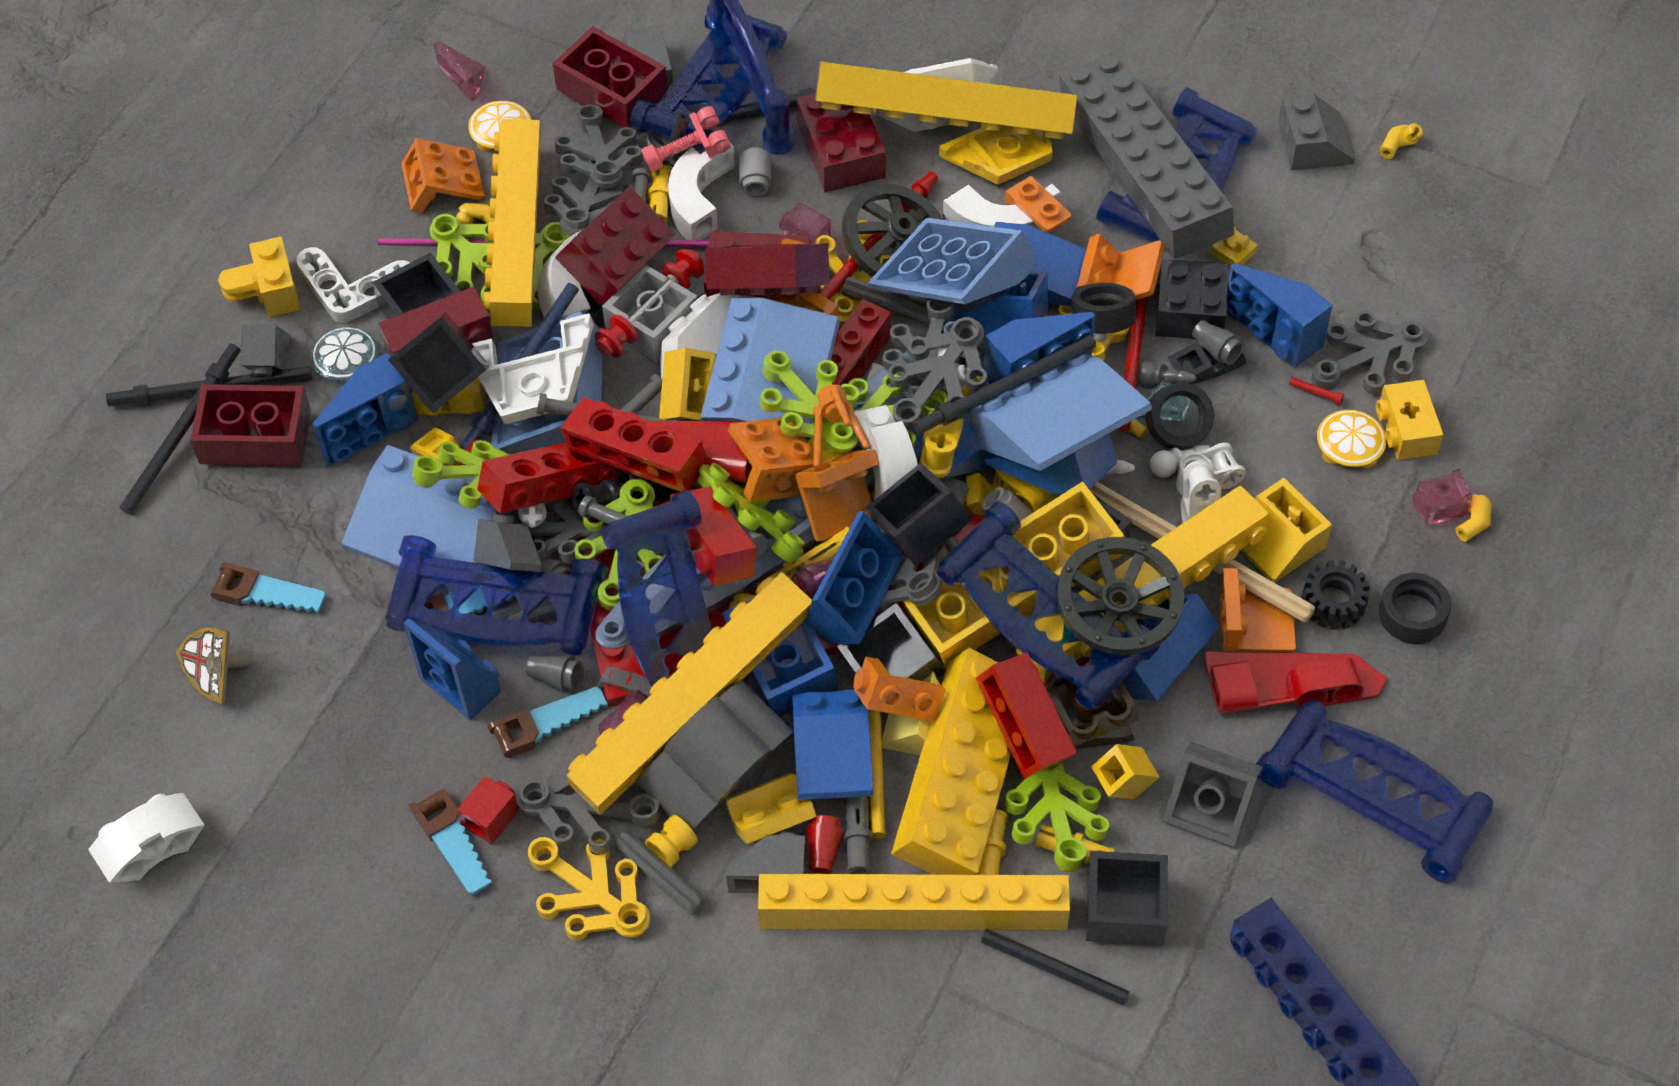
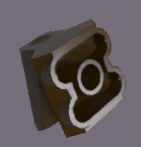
(1095, 726)

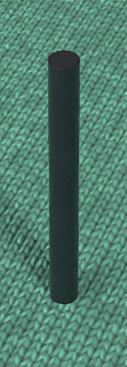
(1055, 966)

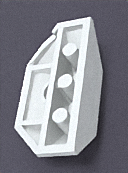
(964, 69)
(701, 328)

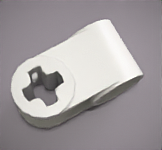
(1220, 457)
(1198, 489)

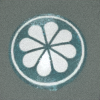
(342, 352)

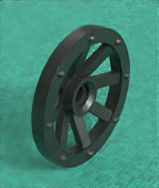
(895, 225)
(1122, 591)

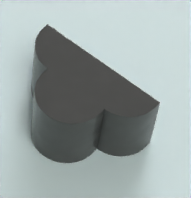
(714, 755)

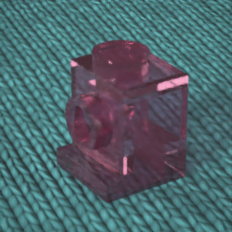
(805, 222)
(1442, 498)

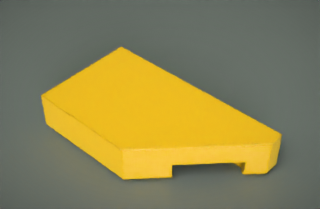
(430, 442)

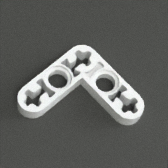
(350, 295)

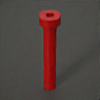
(1337, 398)

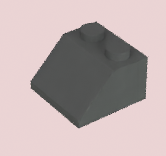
(1313, 133)
(1212, 793)

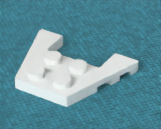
(518, 383)

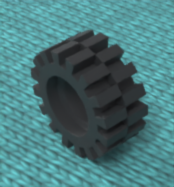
(1339, 578)

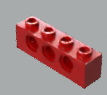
(860, 341)
(634, 444)
(539, 476)

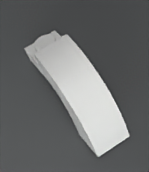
(690, 175)
(971, 208)
(553, 281)
(891, 445)

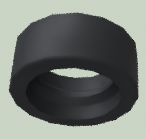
(1110, 303)
(1205, 410)
(1423, 586)

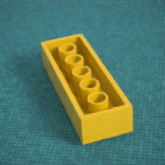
(1052, 535)
(955, 777)

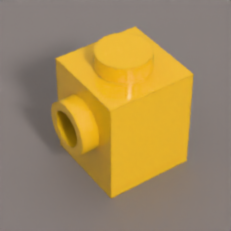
(1125, 772)

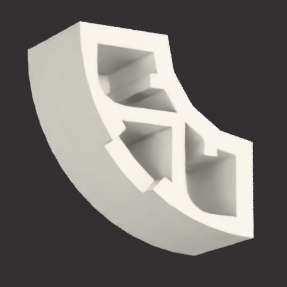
(146, 837)

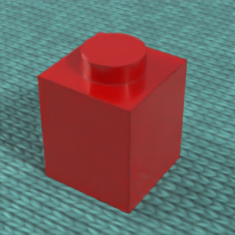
(488, 809)

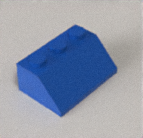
(854, 583)
(1153, 677)

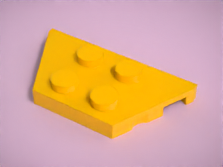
(999, 153)

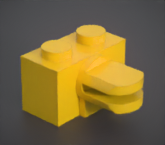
(266, 277)

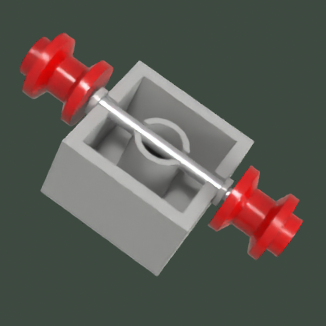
(648, 306)

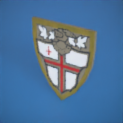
(206, 661)

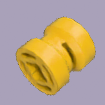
(672, 840)

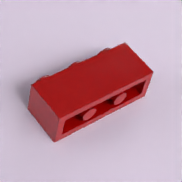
(719, 542)
(1026, 715)

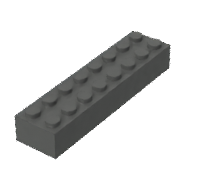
(1148, 156)

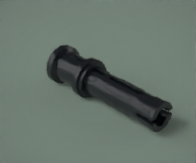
(609, 491)

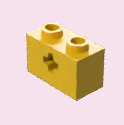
(1409, 420)

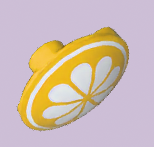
(488, 120)
(1351, 439)

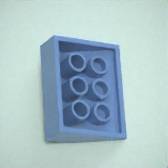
(956, 262)
(751, 333)
(1057, 412)
(545, 429)
(398, 507)

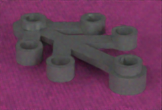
(604, 172)
(579, 217)
(939, 313)
(1371, 349)
(939, 368)
(564, 532)
(920, 587)
(580, 810)

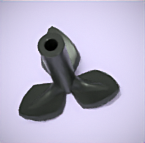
(678, 132)

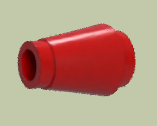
(823, 842)

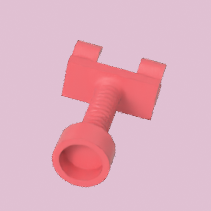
(703, 120)

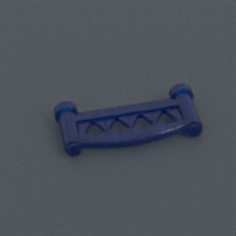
(701, 71)
(774, 102)
(1197, 121)
(661, 531)
(993, 546)
(423, 574)
(1442, 836)

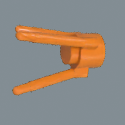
(835, 408)

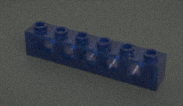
(1270, 926)

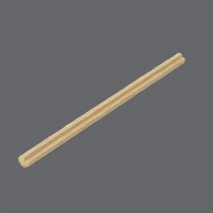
(1253, 581)

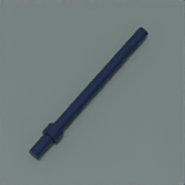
(483, 421)

